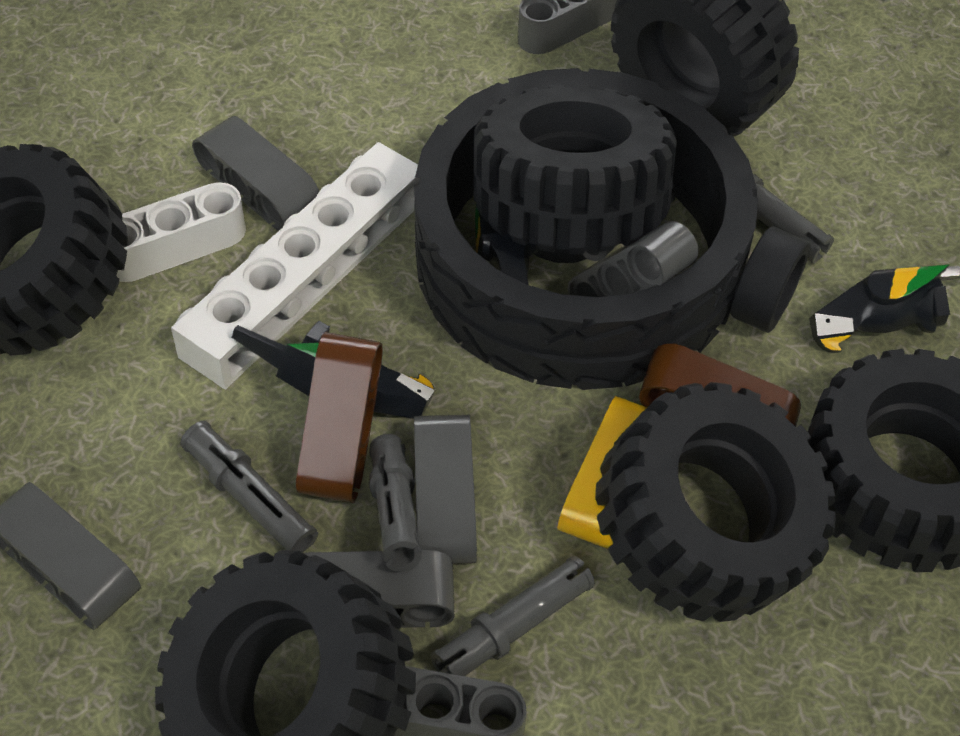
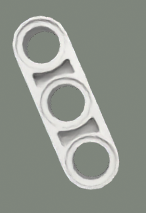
(181, 229)

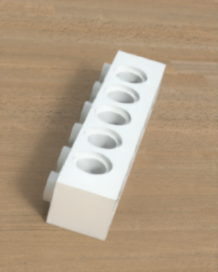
(298, 264)

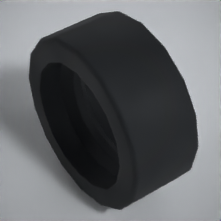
(770, 279)

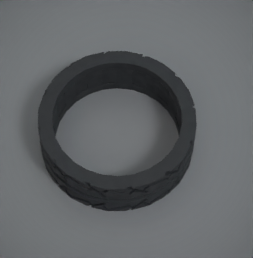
(571, 336)

